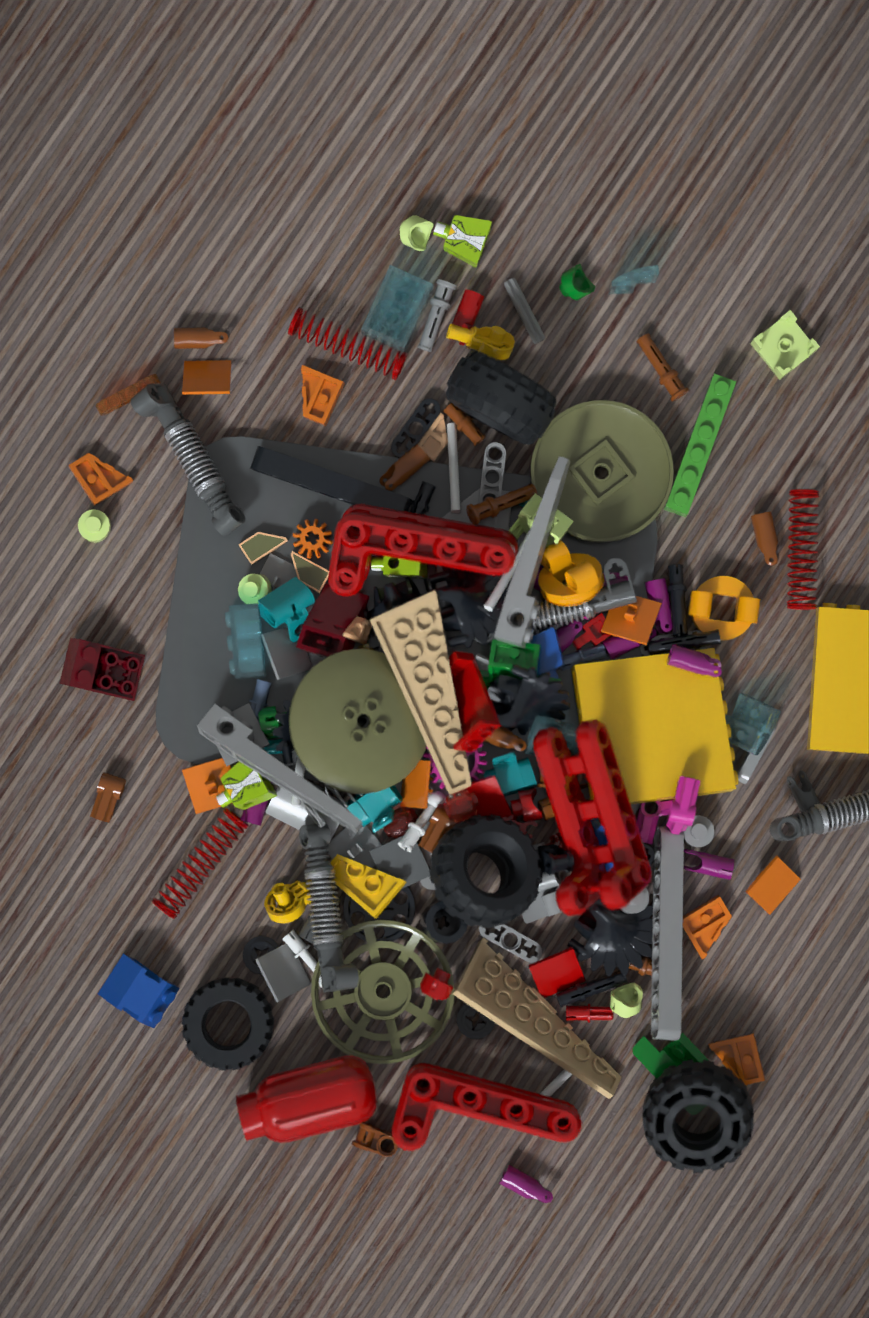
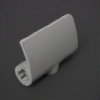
(281, 809)
(545, 902)

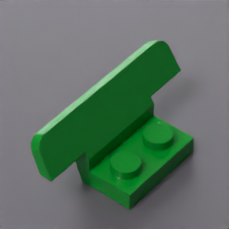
(505, 655)
(671, 1054)

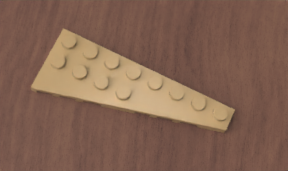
(419, 658)
(521, 1010)

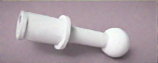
(416, 829)
(300, 949)

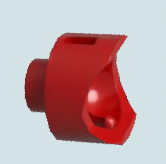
(525, 806)
(436, 985)

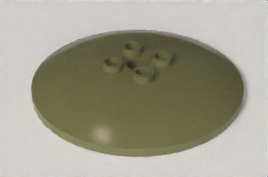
(631, 451)
(327, 729)

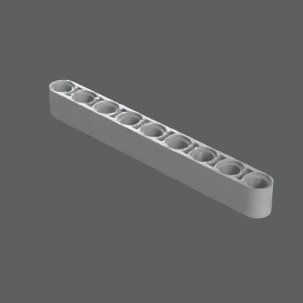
(667, 935)

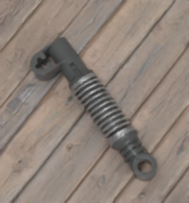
(158, 401)
(608, 598)
(821, 818)
(328, 942)

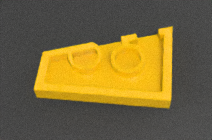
(366, 885)

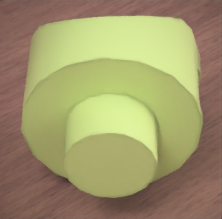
(415, 232)
(94, 525)
(253, 588)
(626, 1000)

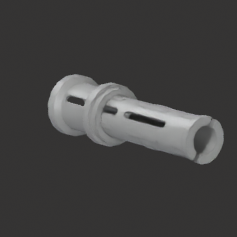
(441, 301)

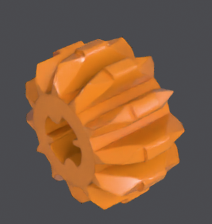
(308, 545)

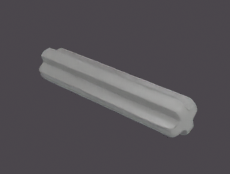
(524, 310)

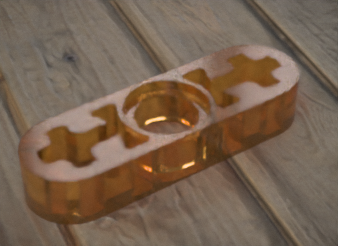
(124, 396)

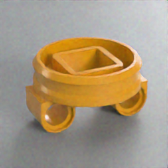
(580, 570)
(745, 611)

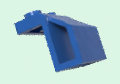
(138, 991)

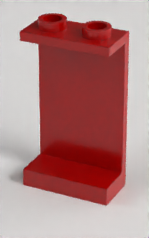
(473, 701)

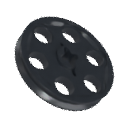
(391, 933)

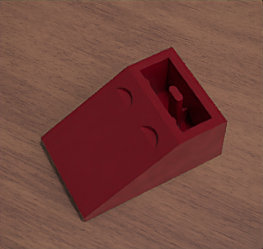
(328, 620)
(102, 669)

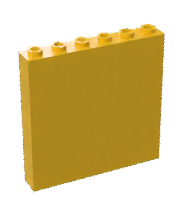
(840, 681)
(659, 724)

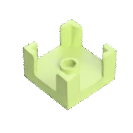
(784, 345)
(526, 518)

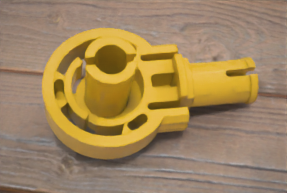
(489, 340)
(290, 899)

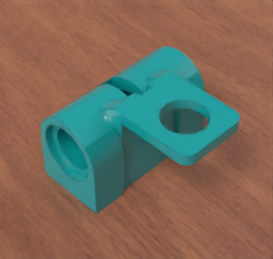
(287, 605)
(512, 774)
(375, 807)

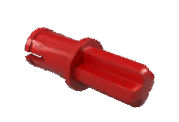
(588, 1013)

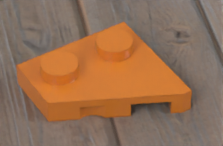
(319, 395)
(98, 478)
(705, 924)
(741, 1057)

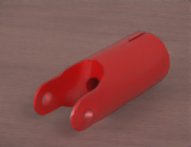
(468, 310)

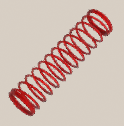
(398, 362)
(801, 493)
(172, 913)

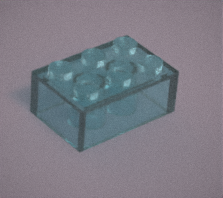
(397, 308)
(246, 641)

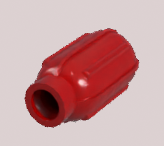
(309, 1100)

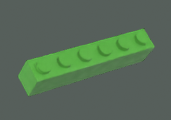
(699, 445)

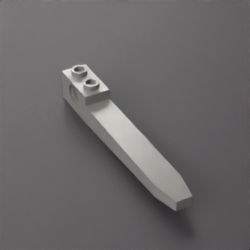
(518, 597)
(240, 746)

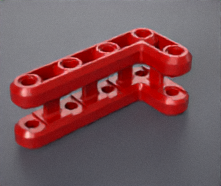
(413, 537)
(573, 816)
(491, 1104)

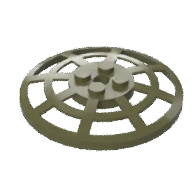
(387, 1007)

